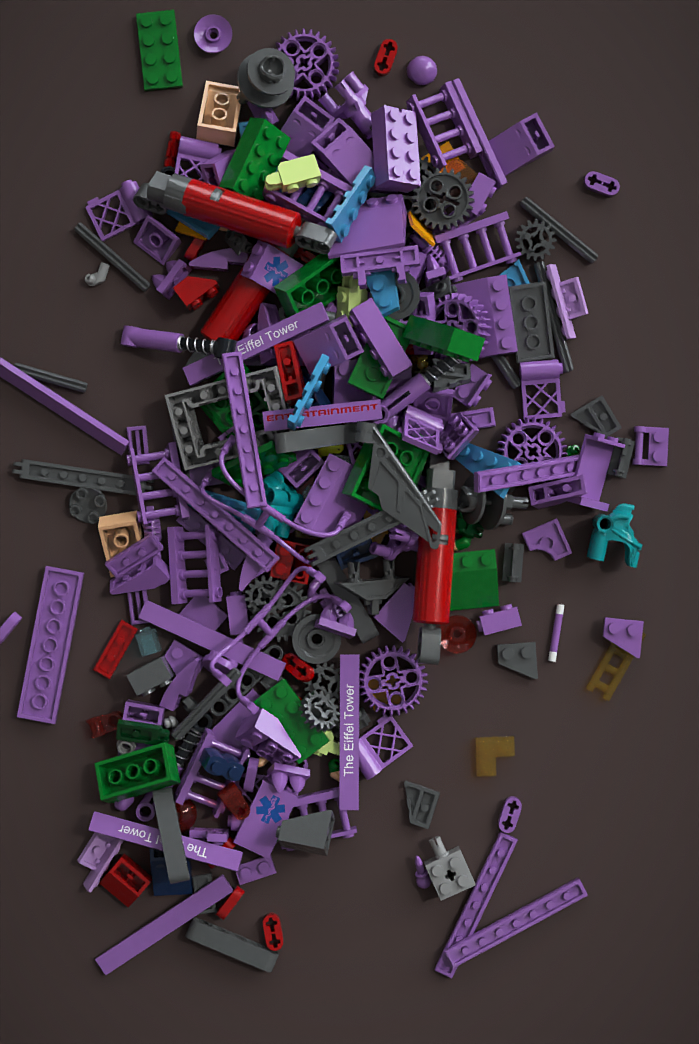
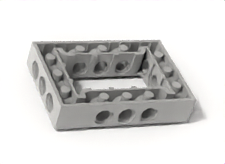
(185, 423)

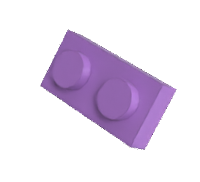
(255, 869)

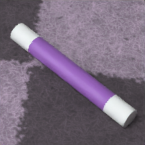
(556, 632)

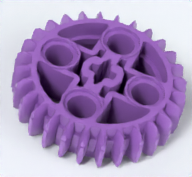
(307, 56)
(463, 303)
(544, 428)
(382, 681)

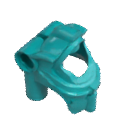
(282, 498)
(617, 530)

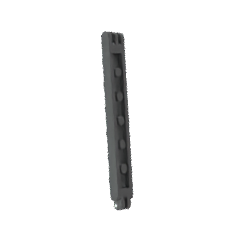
(78, 477)
(358, 533)

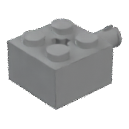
(444, 861)

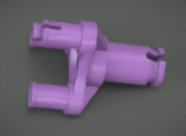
(354, 103)
(400, 540)

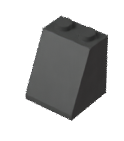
(308, 832)

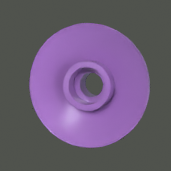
(213, 24)

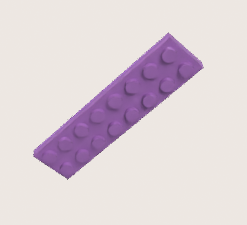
(50, 644)

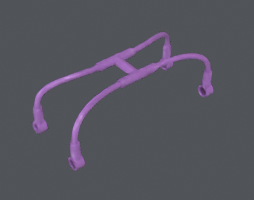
(267, 511)
(270, 632)

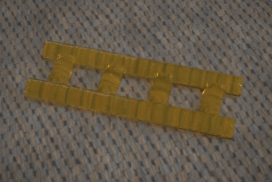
(618, 673)

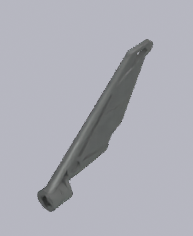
(396, 488)

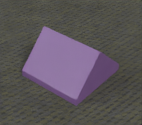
(157, 240)

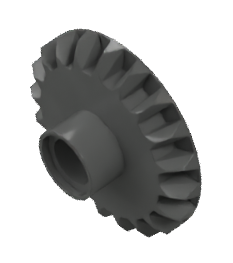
(408, 298)
(314, 652)

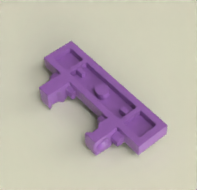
(394, 259)

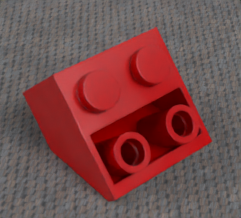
(195, 290)
(288, 562)
(126, 880)

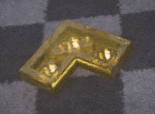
(488, 749)

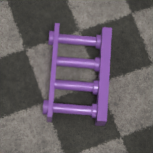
(461, 121)
(326, 183)
(480, 228)
(180, 509)
(178, 571)
(192, 775)
(320, 799)

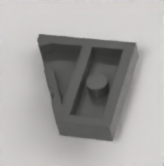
(454, 377)
(598, 417)
(519, 657)
(421, 803)

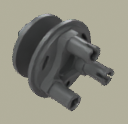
(265, 78)
(487, 506)

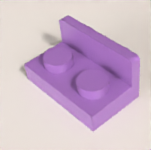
(469, 393)

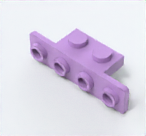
(568, 299)
(97, 857)

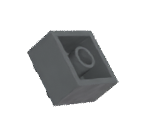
(150, 675)

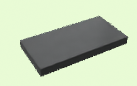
(531, 322)

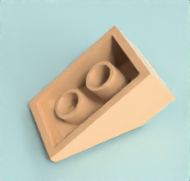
(219, 114)
(118, 533)

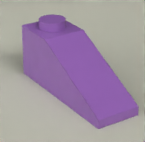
(557, 491)
(143, 577)

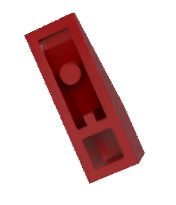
(290, 372)

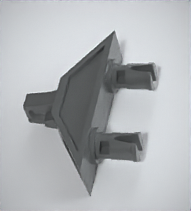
(374, 589)

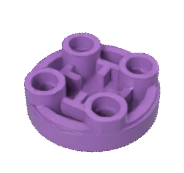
(222, 664)

